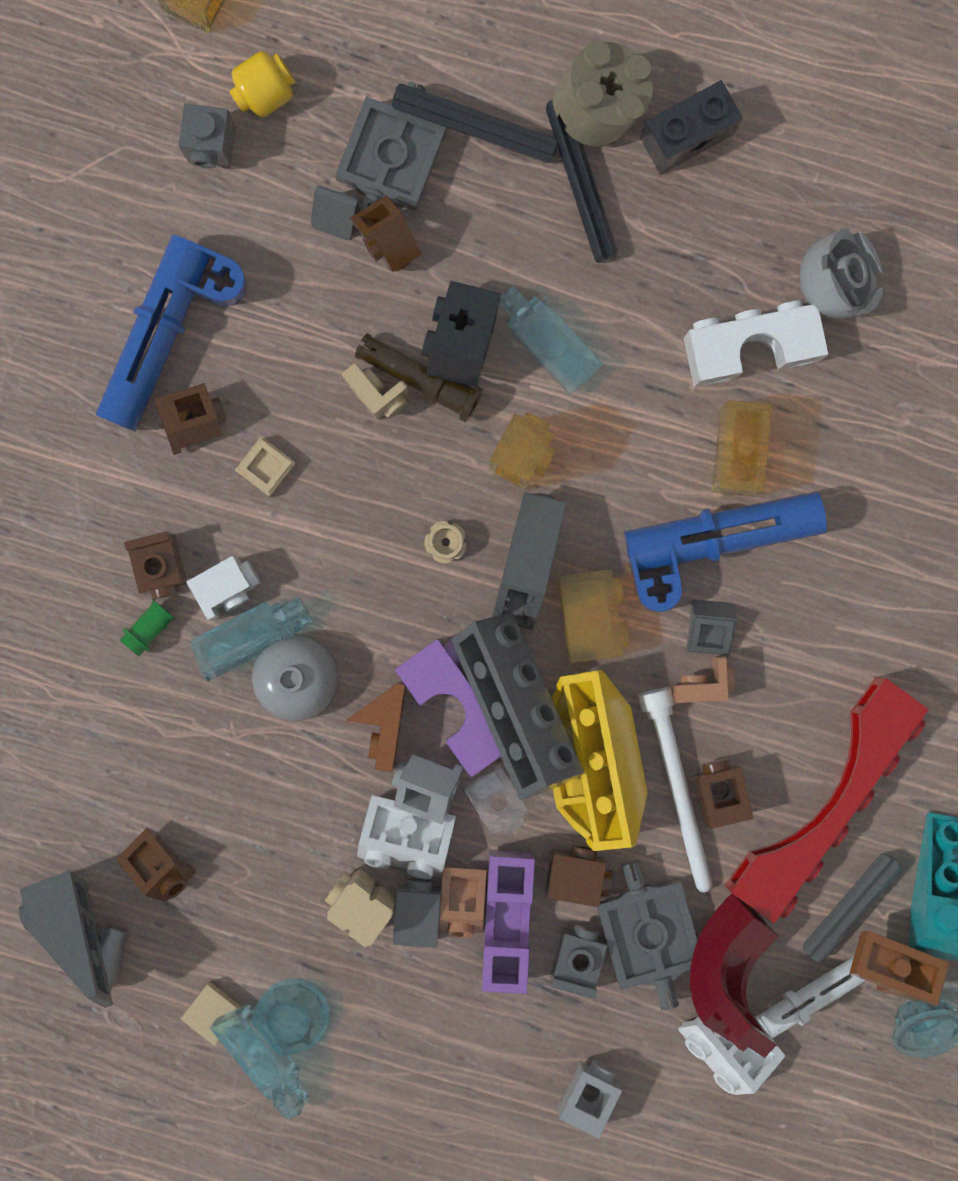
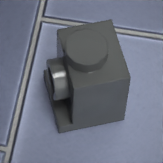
(571, 978)

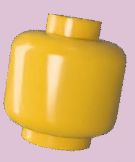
(262, 84)

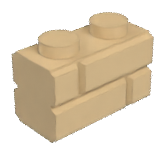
(360, 906)

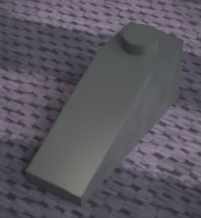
(64, 924)

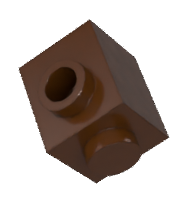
(578, 876)

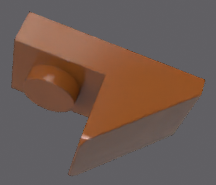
(387, 713)
(899, 968)

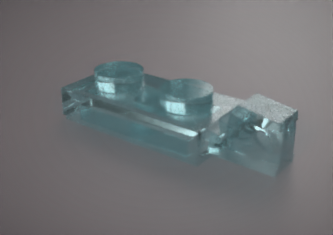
(550, 340)
(247, 636)
(262, 1059)

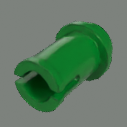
(146, 628)

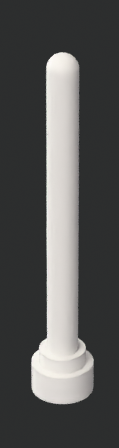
(658, 706)

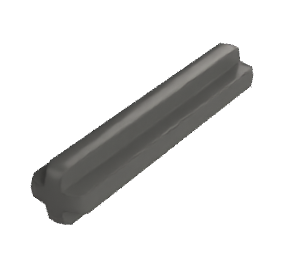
(852, 907)

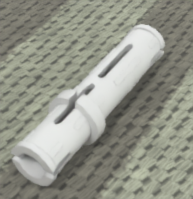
(776, 1024)

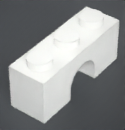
(791, 334)

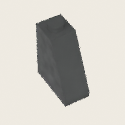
(530, 558)

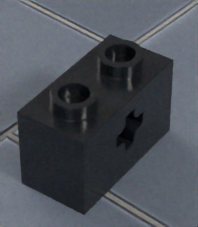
(690, 127)
(462, 333)

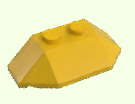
(612, 792)

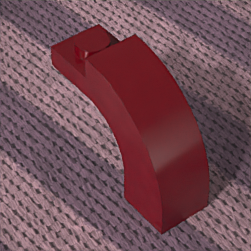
(720, 973)

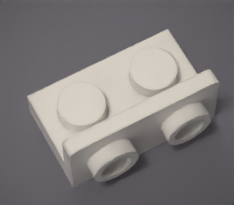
(404, 840)
(733, 1069)

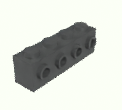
(516, 705)

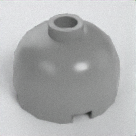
(841, 275)
(295, 678)

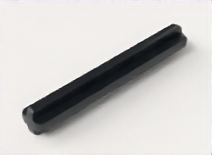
(474, 123)
(584, 190)

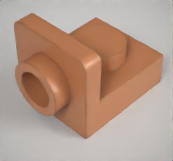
(698, 690)
(462, 902)

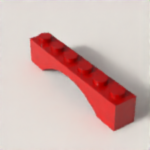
(879, 729)

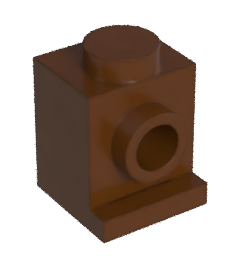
(386, 234)
(190, 416)
(165, 549)
(730, 808)

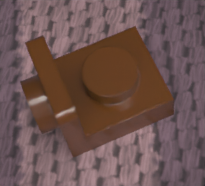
(155, 867)

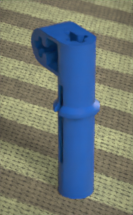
(179, 275)
(662, 546)

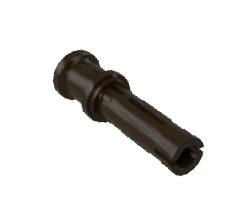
(450, 394)

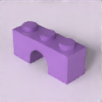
(437, 672)
(507, 921)

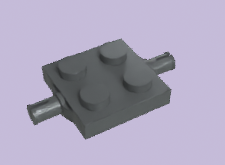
(390, 154)
(649, 934)

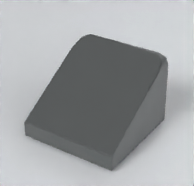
(333, 211)
(711, 627)

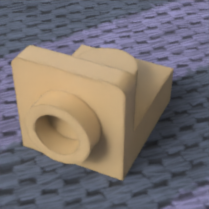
(367, 389)

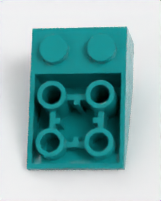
(936, 890)

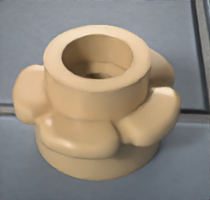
(434, 545)

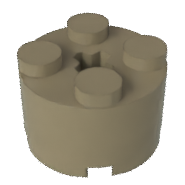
(603, 93)

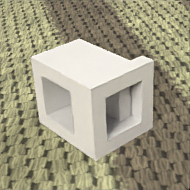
(223, 586)

